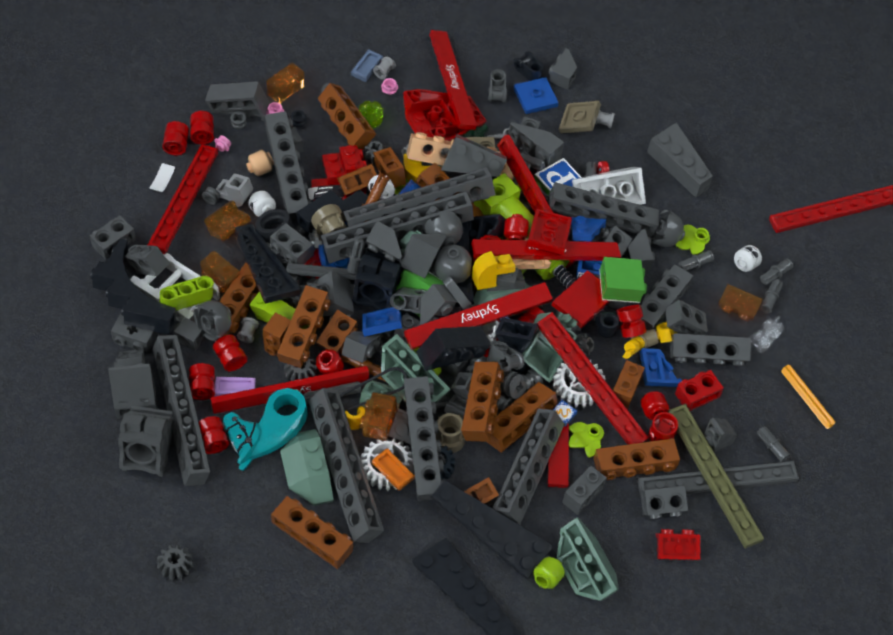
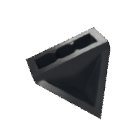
(516, 333)

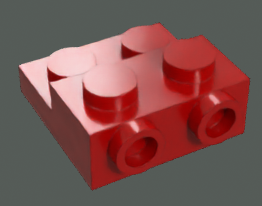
(342, 163)

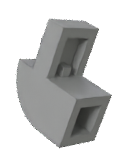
(235, 189)

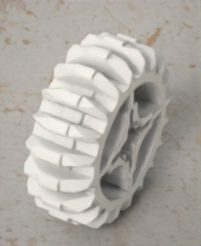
(575, 392)
(374, 450)

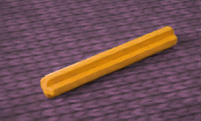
(807, 395)

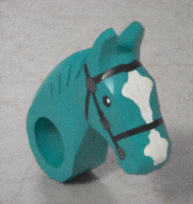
(271, 433)

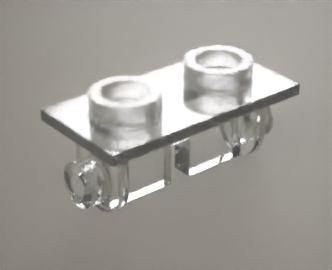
(770, 328)

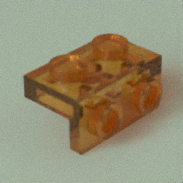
(224, 220)
(219, 270)
(740, 302)

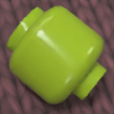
(549, 573)

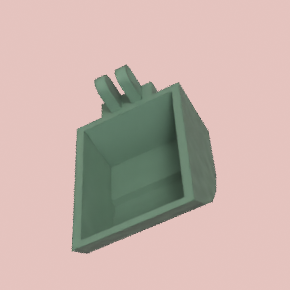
(541, 354)

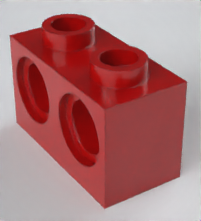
(701, 393)

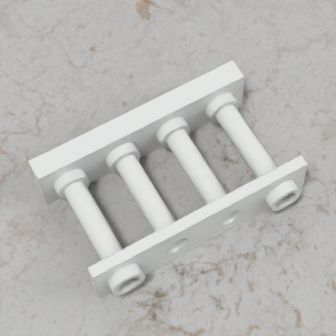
(179, 271)

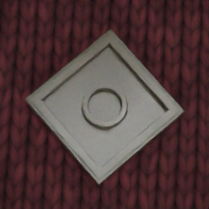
(579, 117)

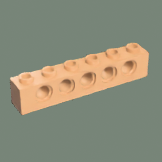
(419, 140)

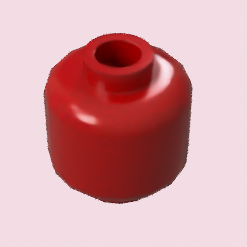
(516, 227)
(329, 362)
(654, 403)

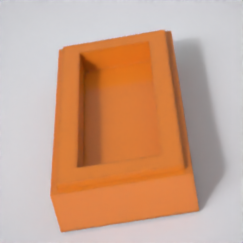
(393, 469)

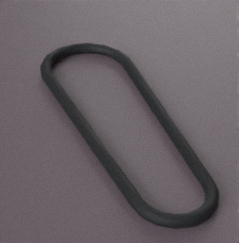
(367, 381)

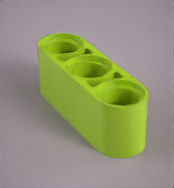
(187, 293)

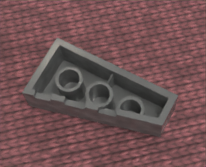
(680, 159)

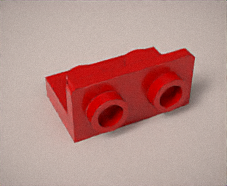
(678, 545)

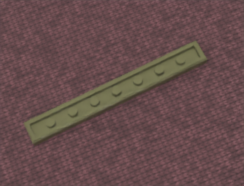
(716, 478)

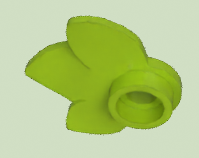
(692, 241)
(584, 438)

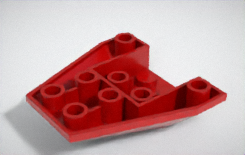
(433, 114)

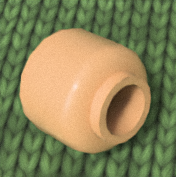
(260, 163)

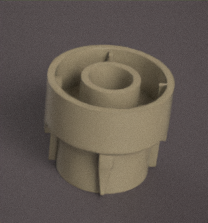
(328, 219)
(452, 424)

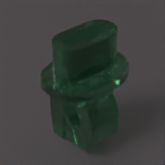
(478, 132)

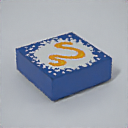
(565, 412)

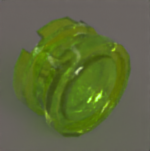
(372, 113)

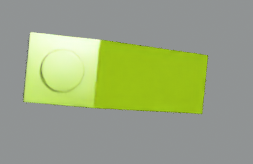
(266, 311)

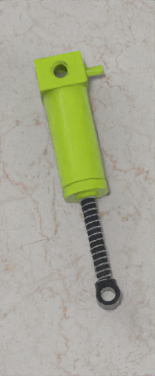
(507, 203)

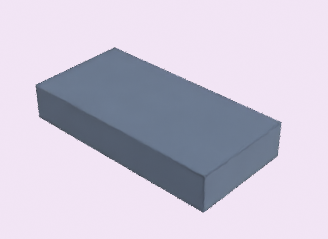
(365, 66)

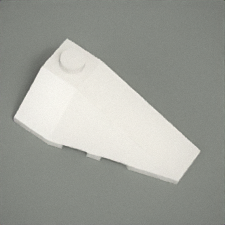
(620, 184)

